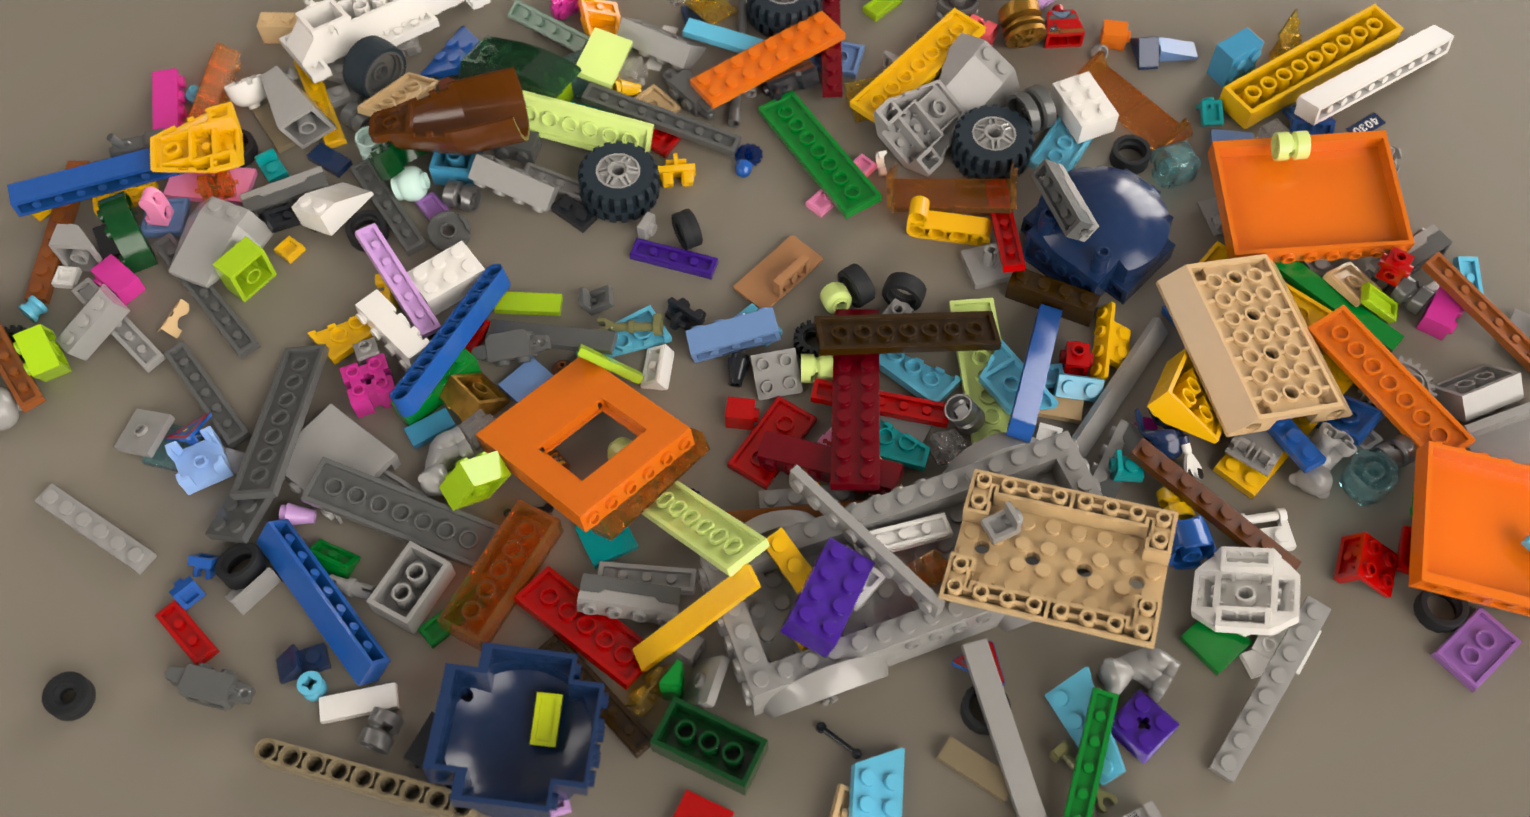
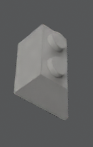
(74, 247)

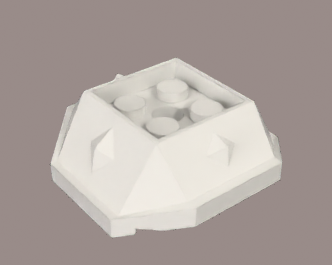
(1246, 592)

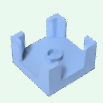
(201, 462)

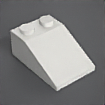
(330, 207)

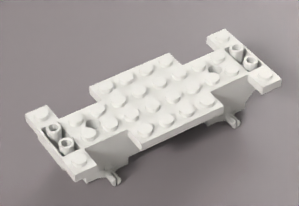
(331, 28)

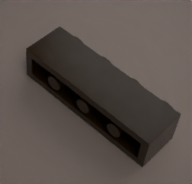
(1036, 289)

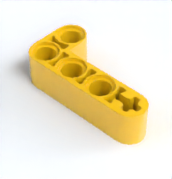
(946, 226)

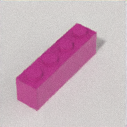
(168, 99)

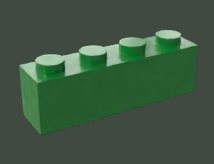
(463, 364)

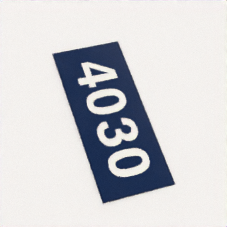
(1369, 123)

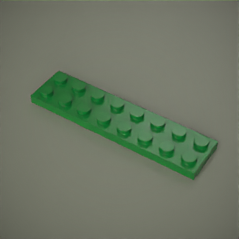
(820, 155)

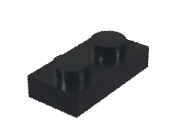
(574, 213)
(280, 218)

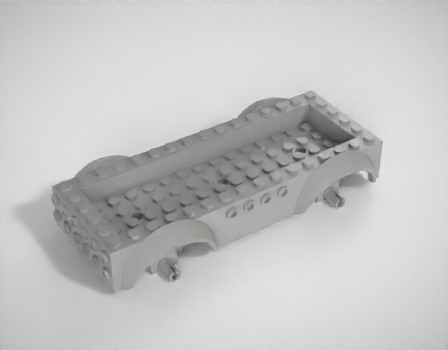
(889, 624)

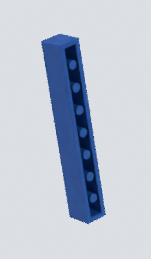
(83, 182)
(323, 602)

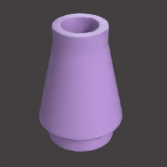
(297, 514)

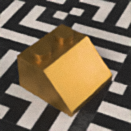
(472, 392)

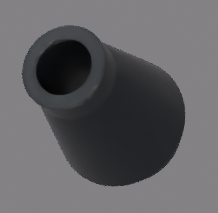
(738, 366)

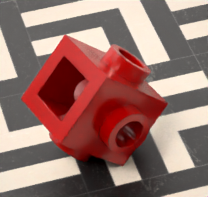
(1395, 266)
(1076, 358)

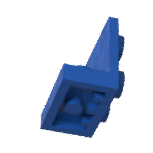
(1298, 124)

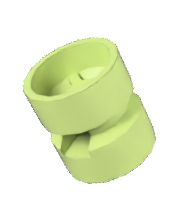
(1290, 145)
(816, 367)

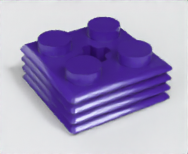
(1147, 741)

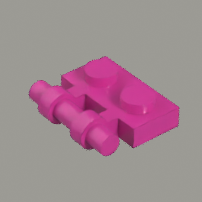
(563, 8)

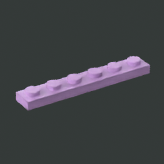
(397, 280)

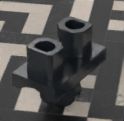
(682, 316)

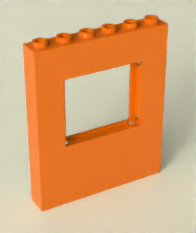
(561, 409)

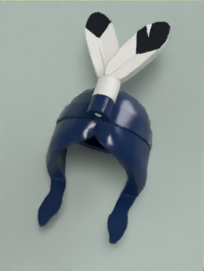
(1171, 443)

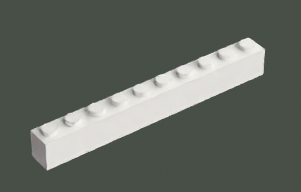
(1372, 75)

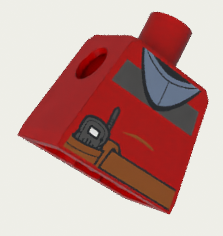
(1063, 28)

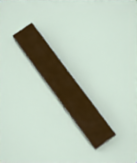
(617, 715)

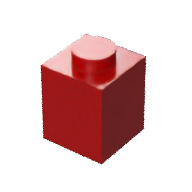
(741, 413)

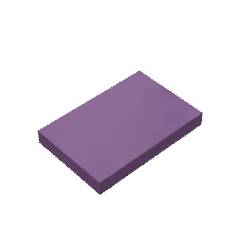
(1476, 649)

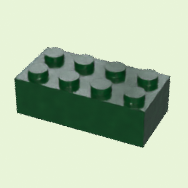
(709, 745)

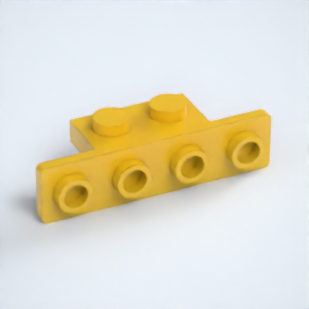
(1110, 342)

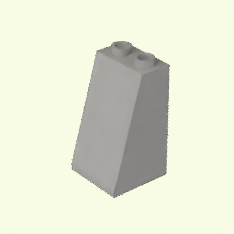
(294, 110)

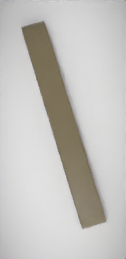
(354, 774)

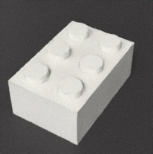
(1083, 107)
(446, 277)

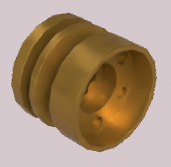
(1022, 23)

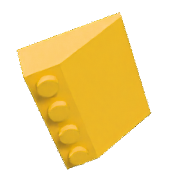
(1183, 401)

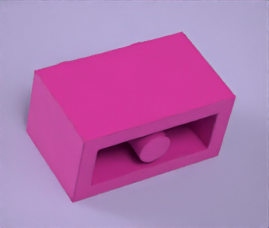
(118, 279)
(1440, 315)

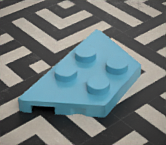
(1003, 377)
(877, 786)

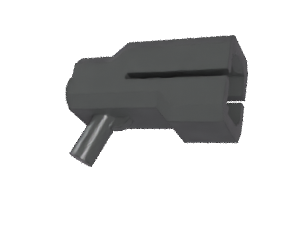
(132, 144)

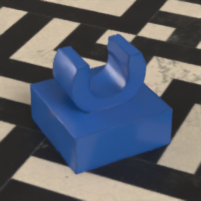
(205, 562)
(186, 592)

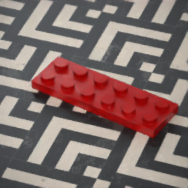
(596, 637)

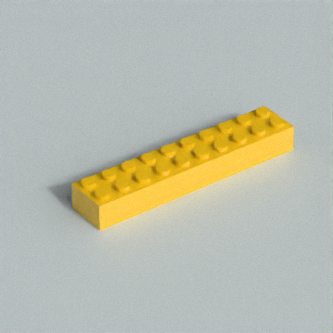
(1309, 65)

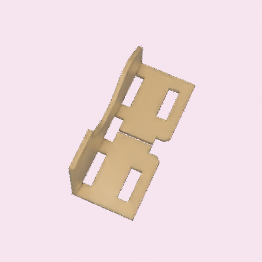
(170, 324)

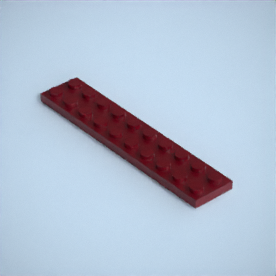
(855, 419)

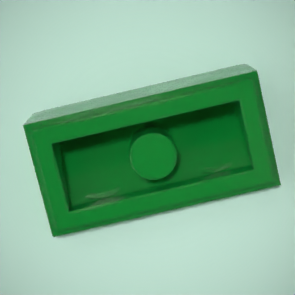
(334, 559)
(673, 682)

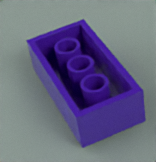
(827, 597)

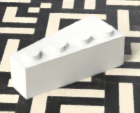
(391, 328)

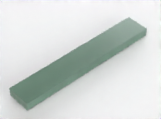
(548, 26)

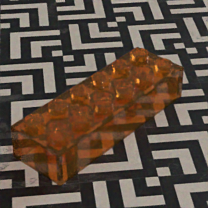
(499, 574)

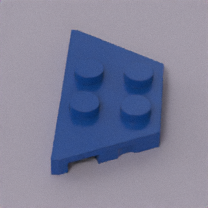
(448, 60)

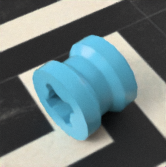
(33, 309)
(317, 688)

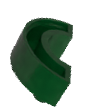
(390, 161)
(124, 229)

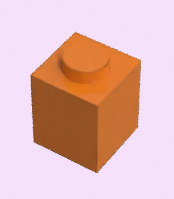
(1115, 34)

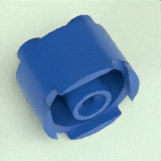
(1191, 543)

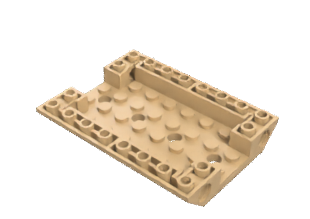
(1232, 348)
(1065, 533)

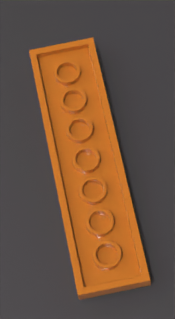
(767, 59)
(1386, 381)

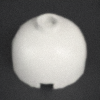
(247, 92)

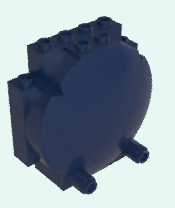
(1123, 249)
(486, 727)

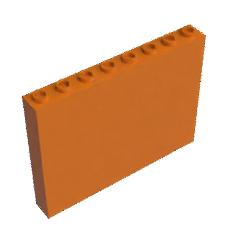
(1313, 208)
(1471, 527)

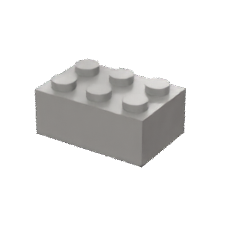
(411, 587)

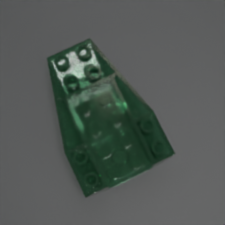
(536, 67)

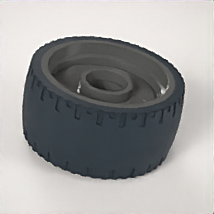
(372, 65)

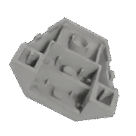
(977, 73)
(919, 126)
(210, 234)

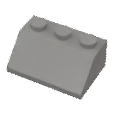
(92, 324)
(1479, 391)

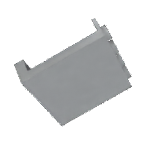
(1503, 434)
(341, 440)

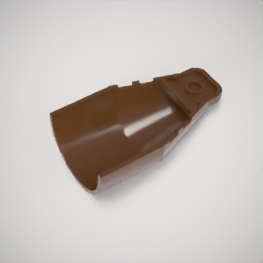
(460, 119)

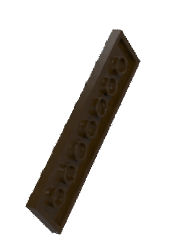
(906, 333)

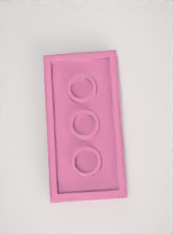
(185, 184)

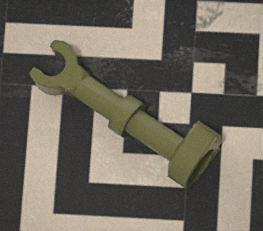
(631, 326)
(1063, 751)

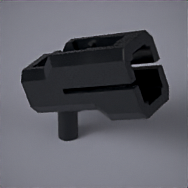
(797, 77)

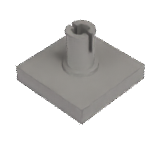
(984, 266)

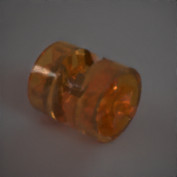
(217, 186)
(930, 567)

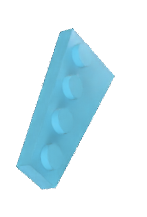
(918, 377)
(1070, 704)

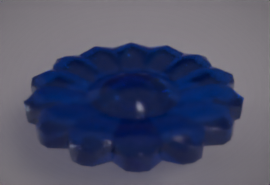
(750, 153)

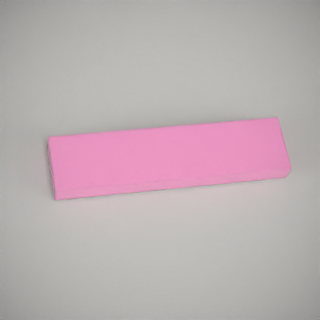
(821, 204)

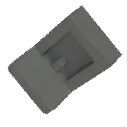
(596, 300)

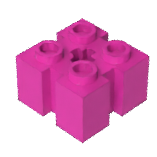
(369, 384)

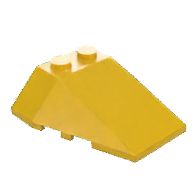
(201, 145)

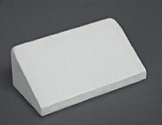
(657, 368)

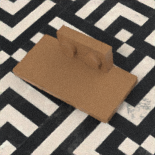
(778, 273)

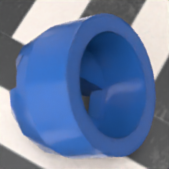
(743, 168)

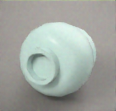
(410, 184)

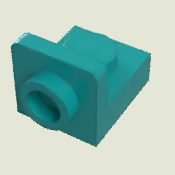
(1210, 112)
(271, 166)
(1124, 468)

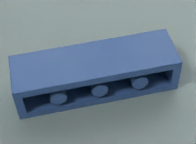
(733, 334)

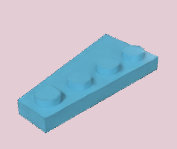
(639, 340)

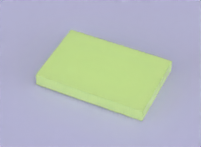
(603, 57)

